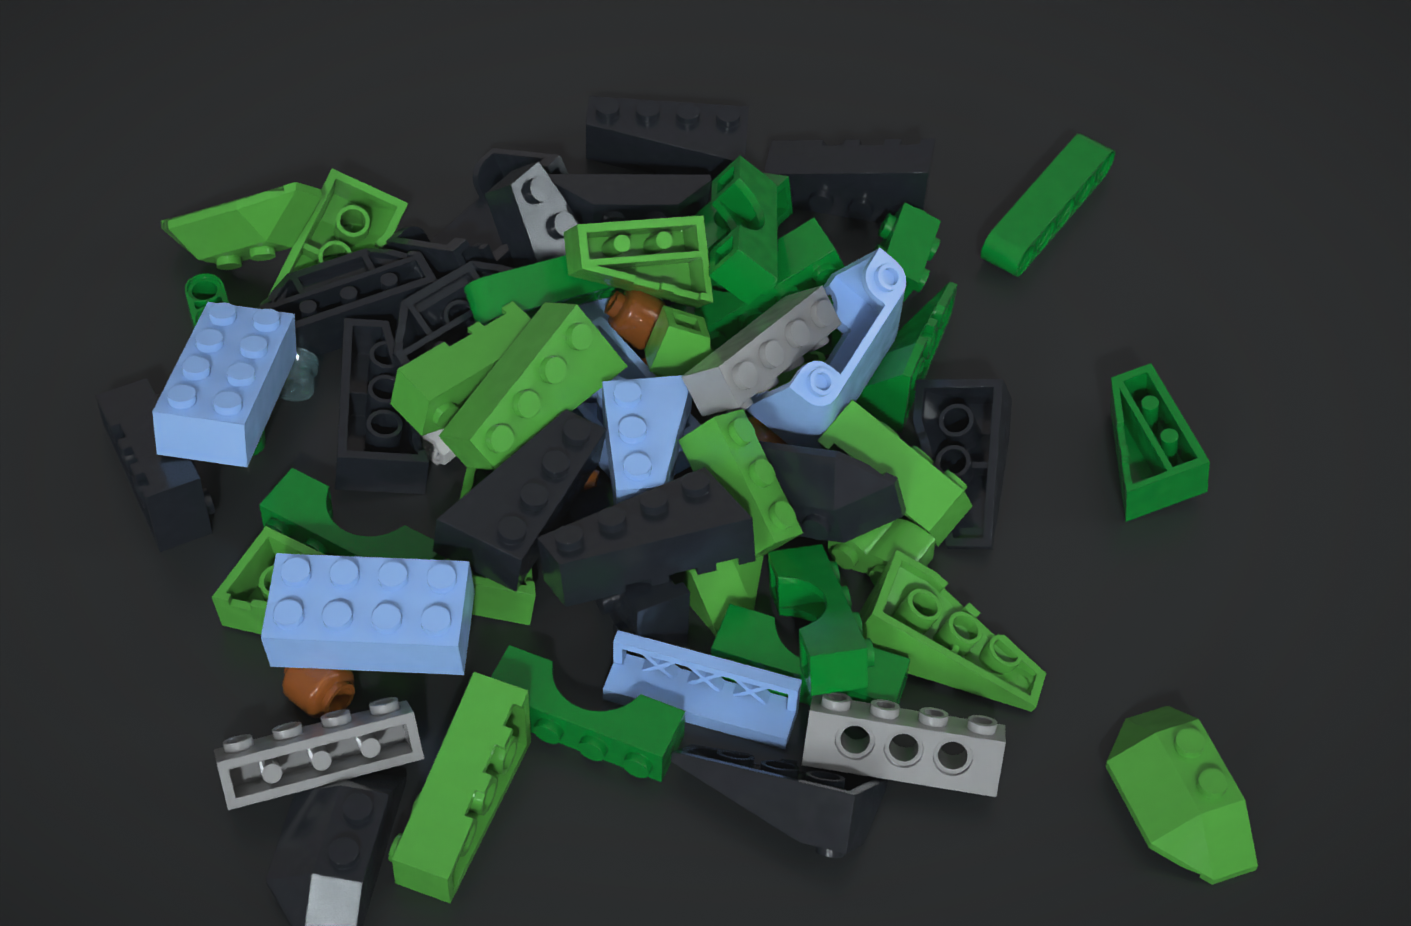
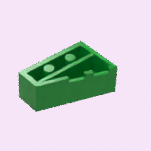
(1154, 445)

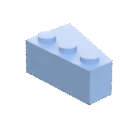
(643, 431)

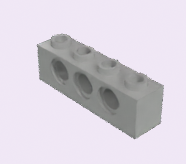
(924, 763)

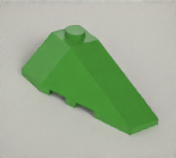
(344, 222)
(943, 639)

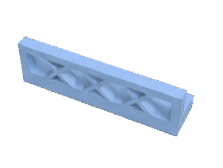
(708, 700)

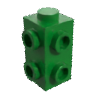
(911, 242)

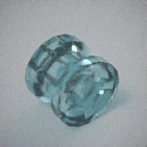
(300, 380)

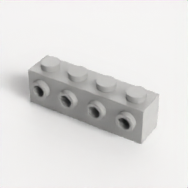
(762, 352)
(318, 753)

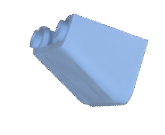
(869, 306)

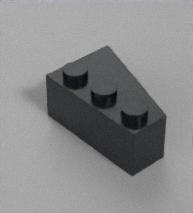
(530, 215)

